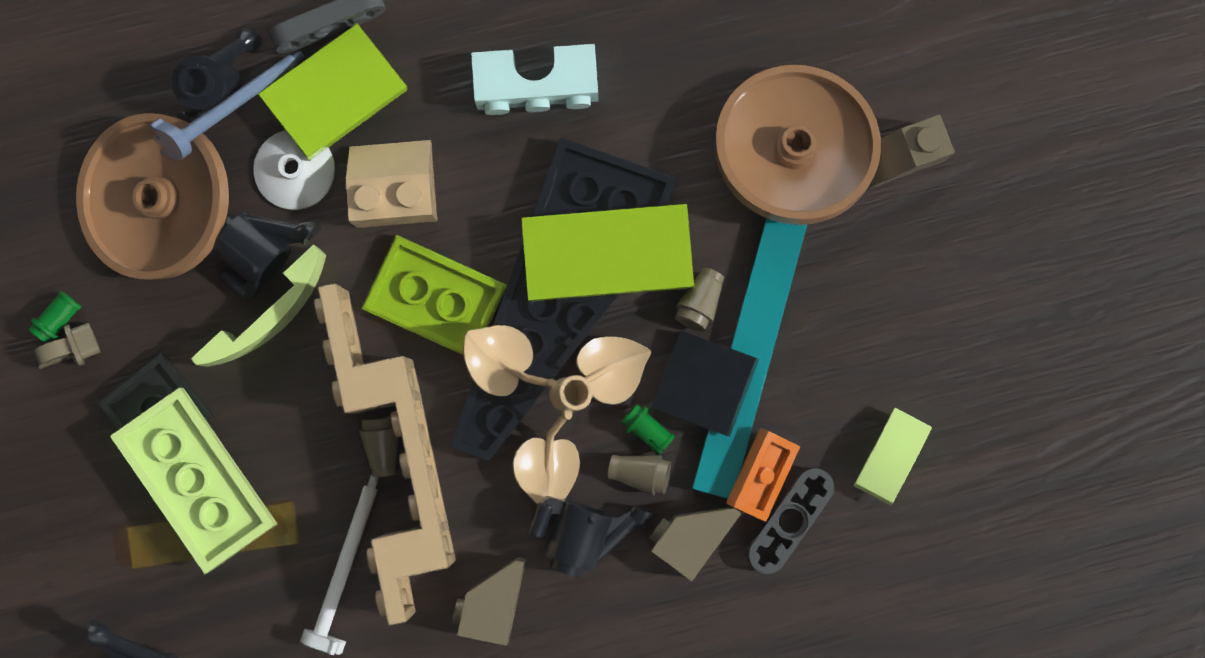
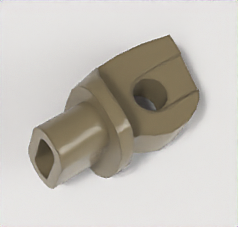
(77, 344)

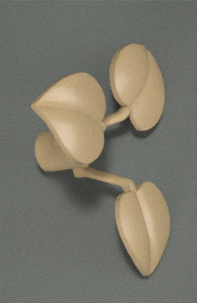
(611, 371)

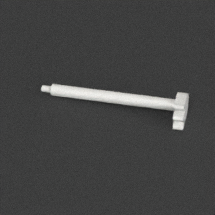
(319, 637)

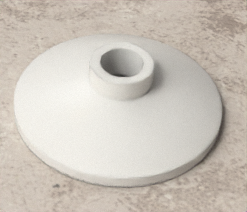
(294, 190)

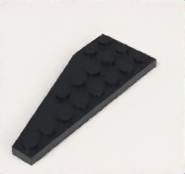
(576, 183)

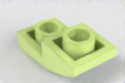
(892, 456)

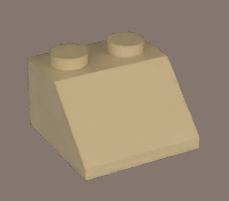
(391, 184)

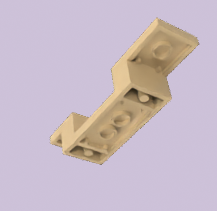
(372, 388)

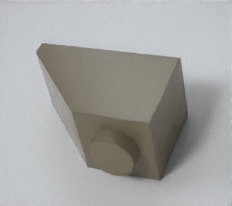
(912, 150)
(692, 538)
(491, 605)

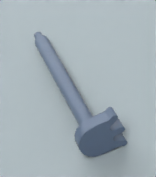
(177, 142)

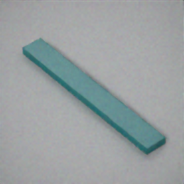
(756, 337)

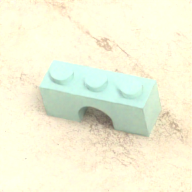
(569, 83)

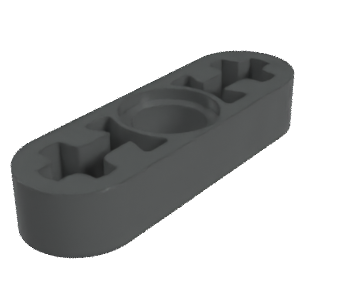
(323, 23)
(795, 538)

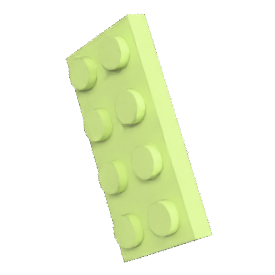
(193, 480)

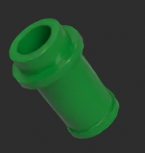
(54, 318)
(647, 429)

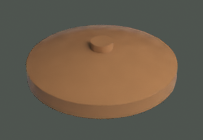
(797, 144)
(146, 209)

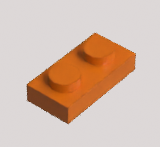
(763, 474)

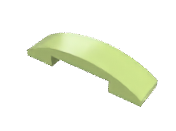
(226, 347)

